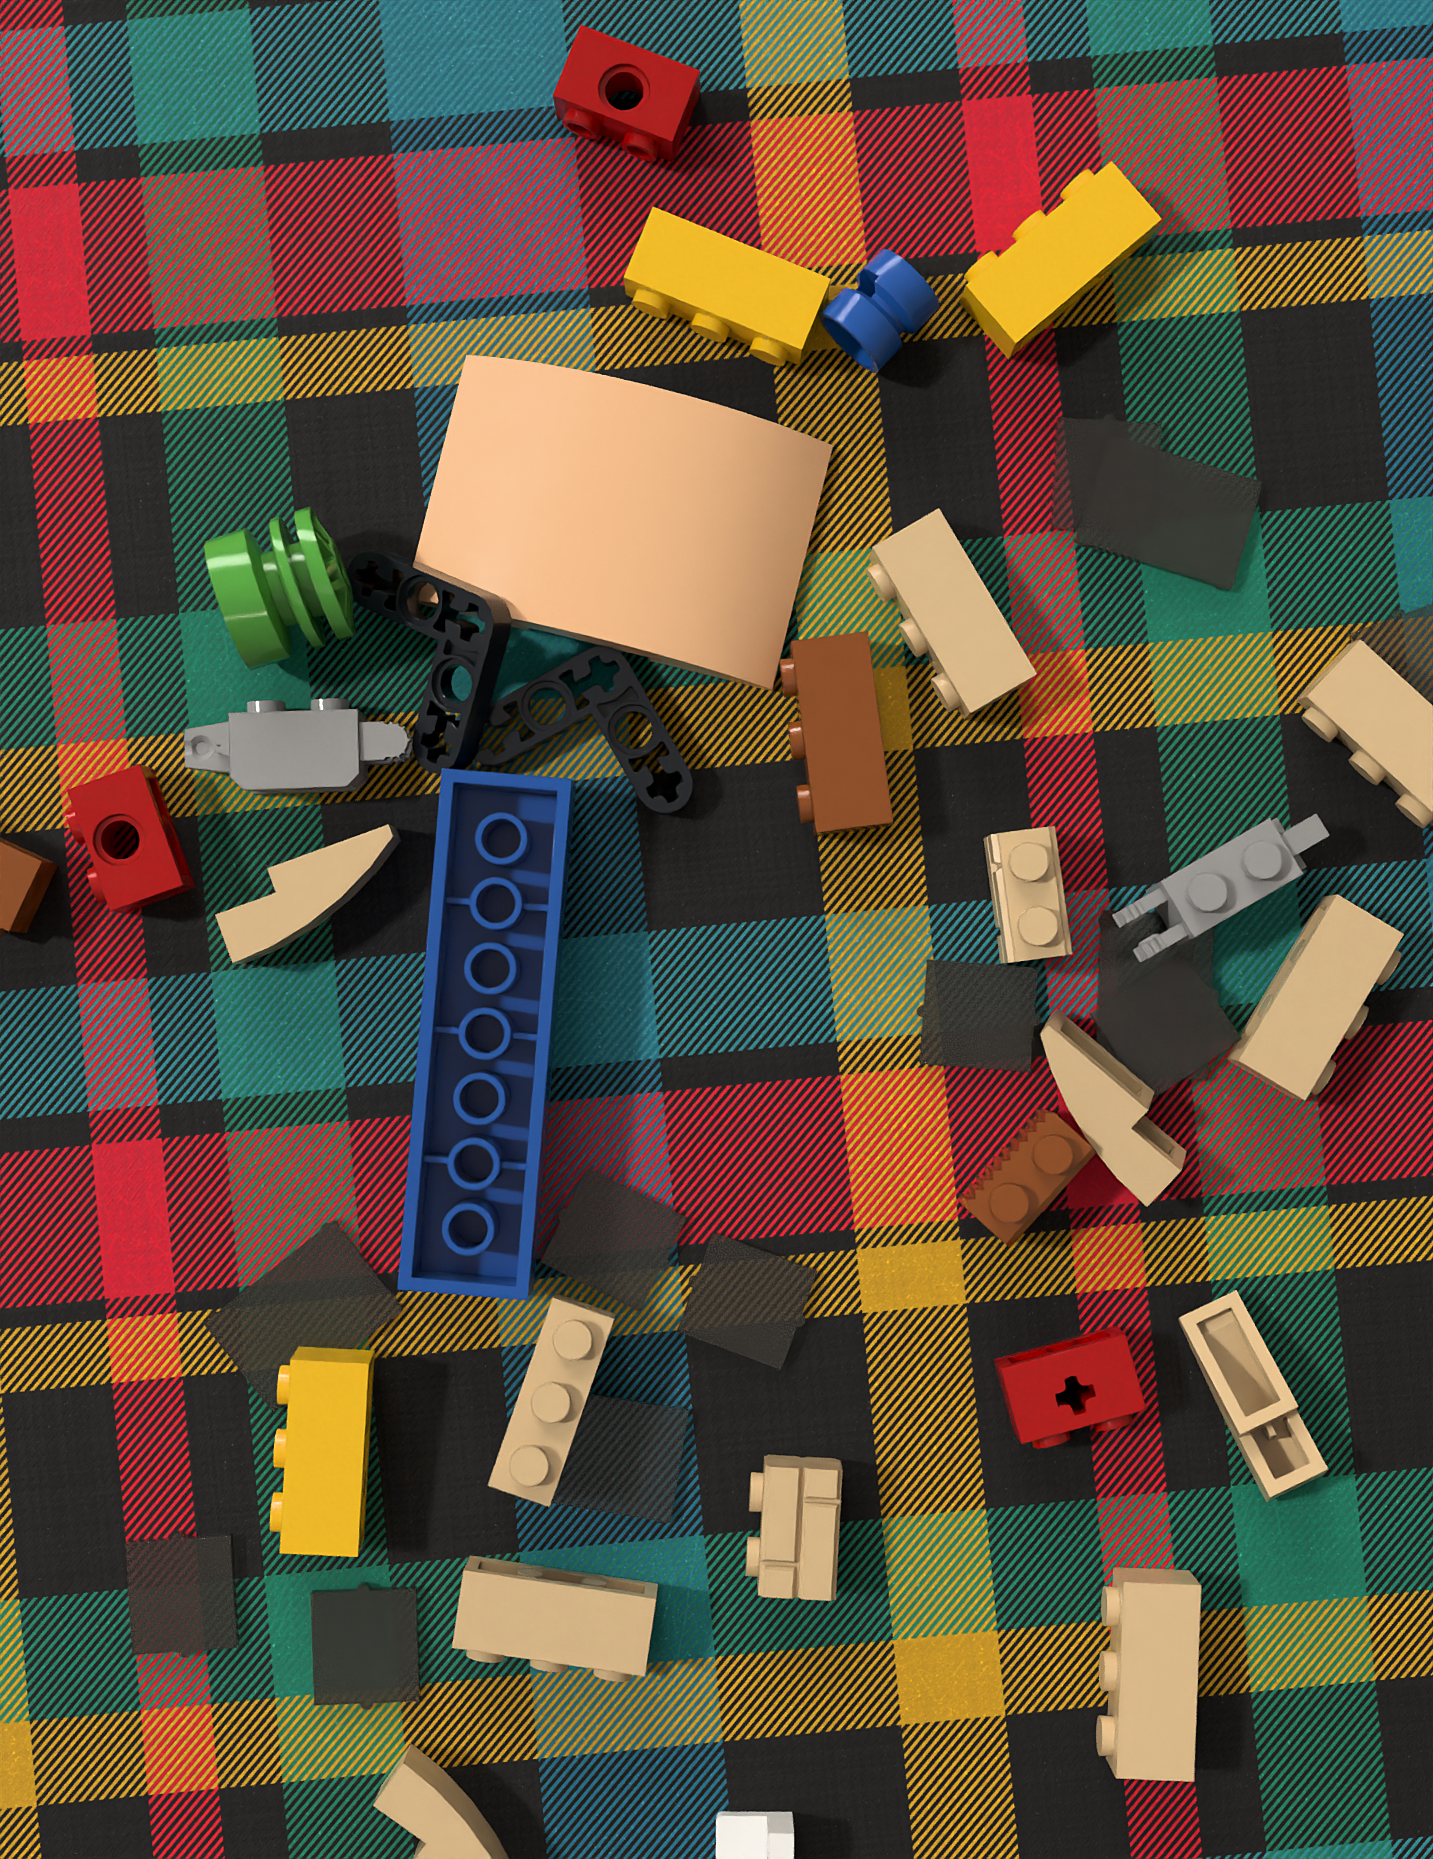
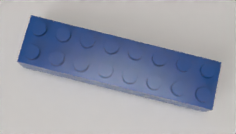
(487, 1034)

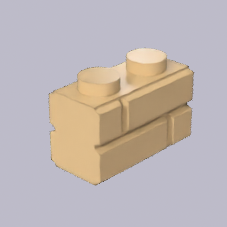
(1027, 894)
(797, 1527)

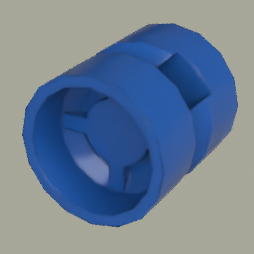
(885, 304)

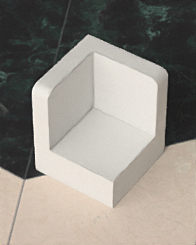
(754, 1835)

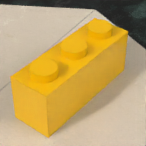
(1058, 257)
(725, 288)
(323, 1451)

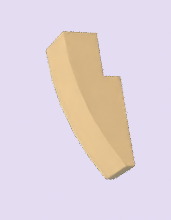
(305, 894)
(1111, 1109)
(1252, 1396)
(436, 1811)

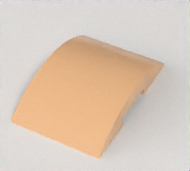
(625, 515)

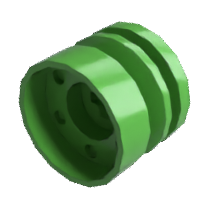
(280, 588)

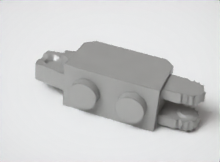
(296, 750)
(1223, 882)

